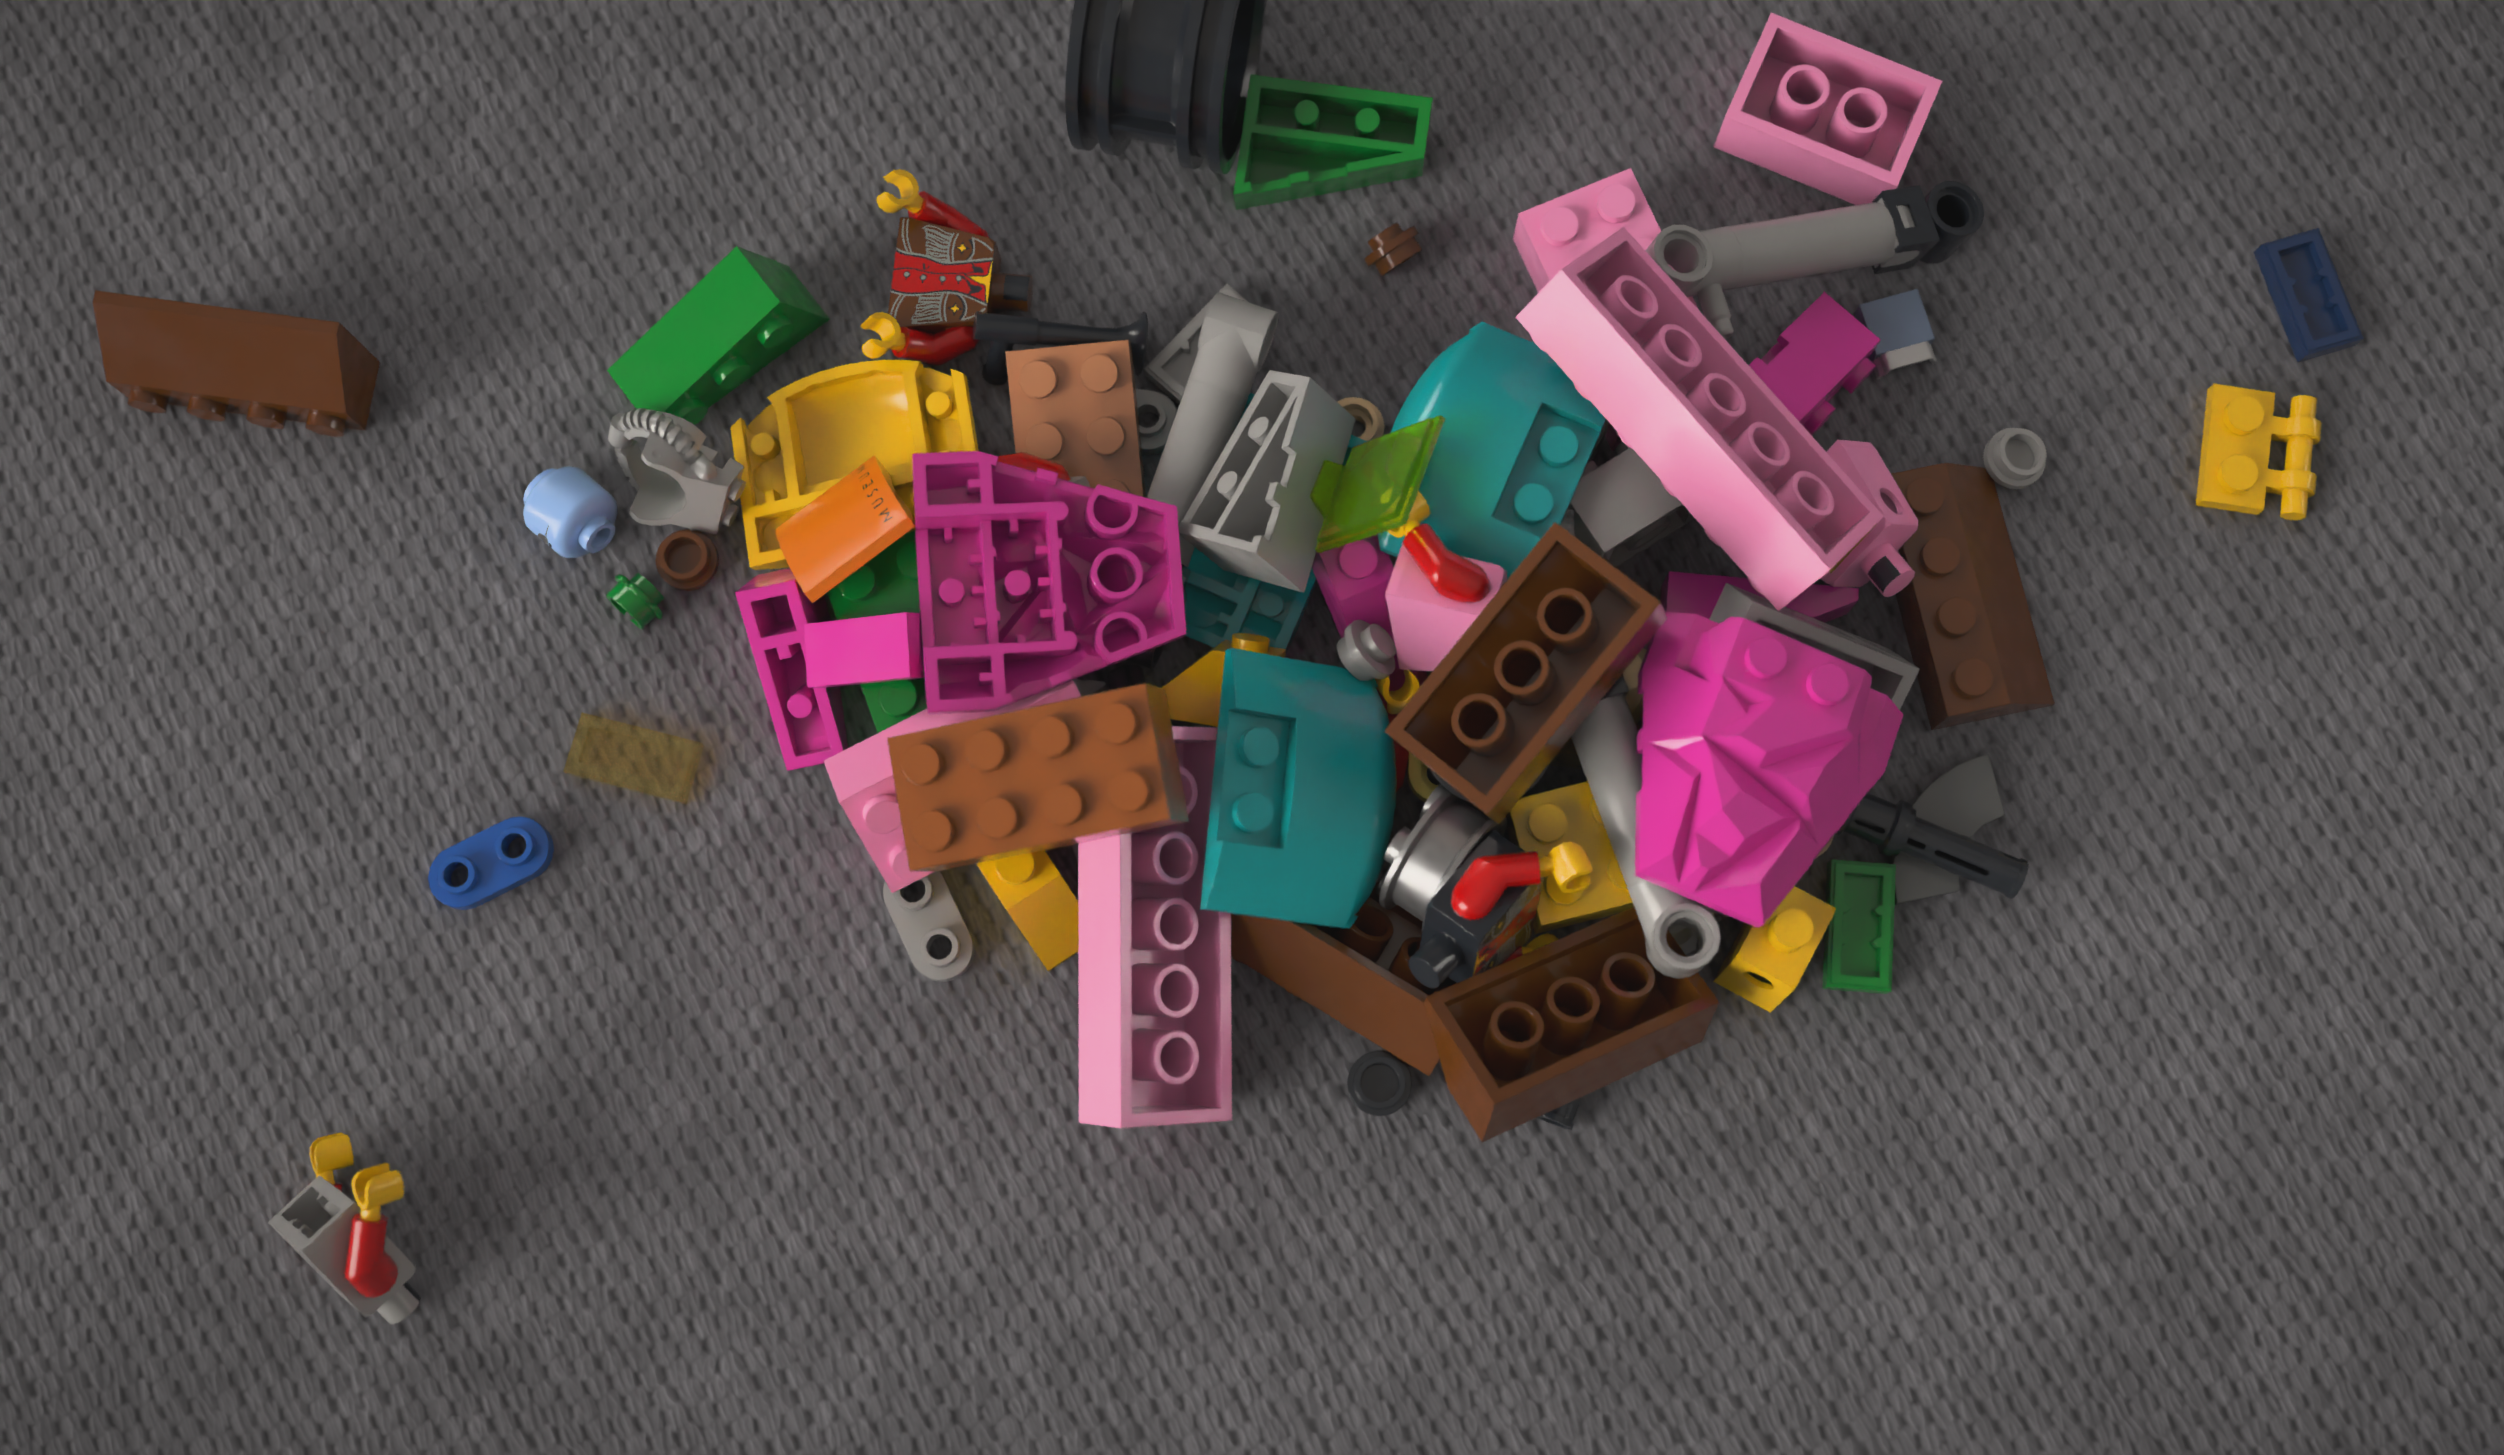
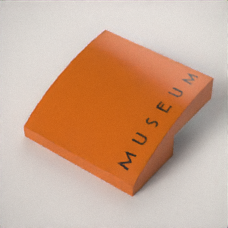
(843, 529)

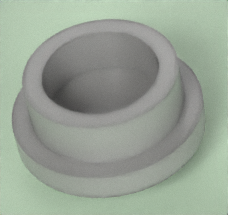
(2015, 457)
(1367, 651)

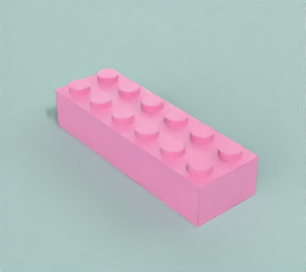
(1699, 417)
(1155, 968)

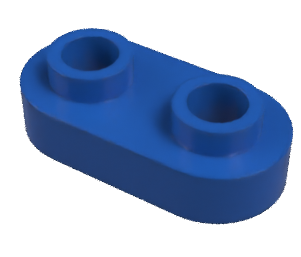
(489, 863)

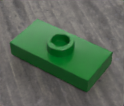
(1862, 928)

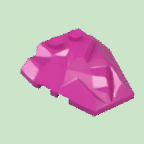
(1034, 579)
(1749, 760)

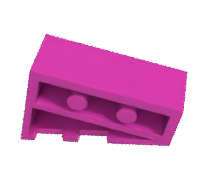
(1816, 359)

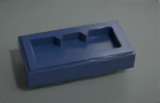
(2308, 295)

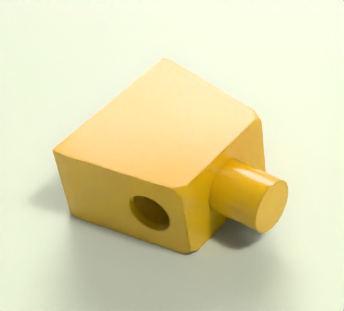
(1776, 950)

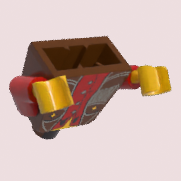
(939, 280)

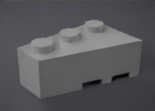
(1257, 501)

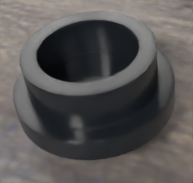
(1379, 1083)

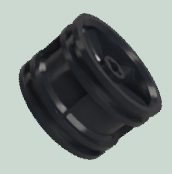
(1162, 75)

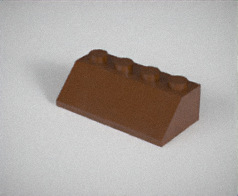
(235, 363)
(1966, 601)
(1527, 672)
(1350, 973)
(1562, 1023)

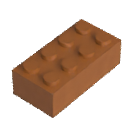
(1037, 778)

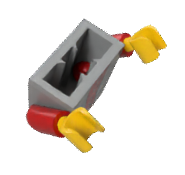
(349, 1240)

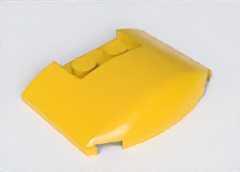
(833, 425)

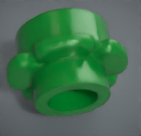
(637, 598)

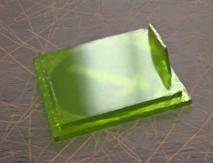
(1375, 485)

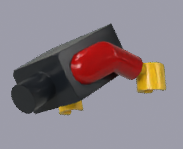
(1491, 908)

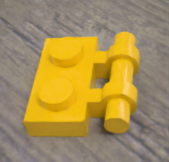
(2237, 452)

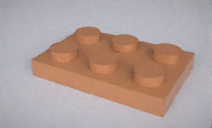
(1079, 411)

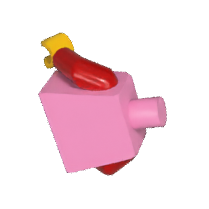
(1434, 593)

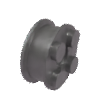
(1432, 851)

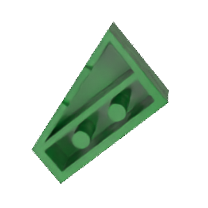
(1325, 139)
(718, 336)

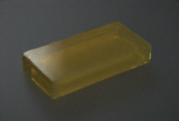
(633, 758)

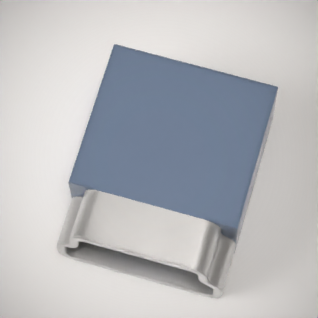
(1902, 328)

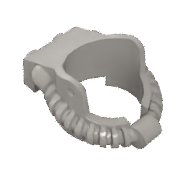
(695, 490)

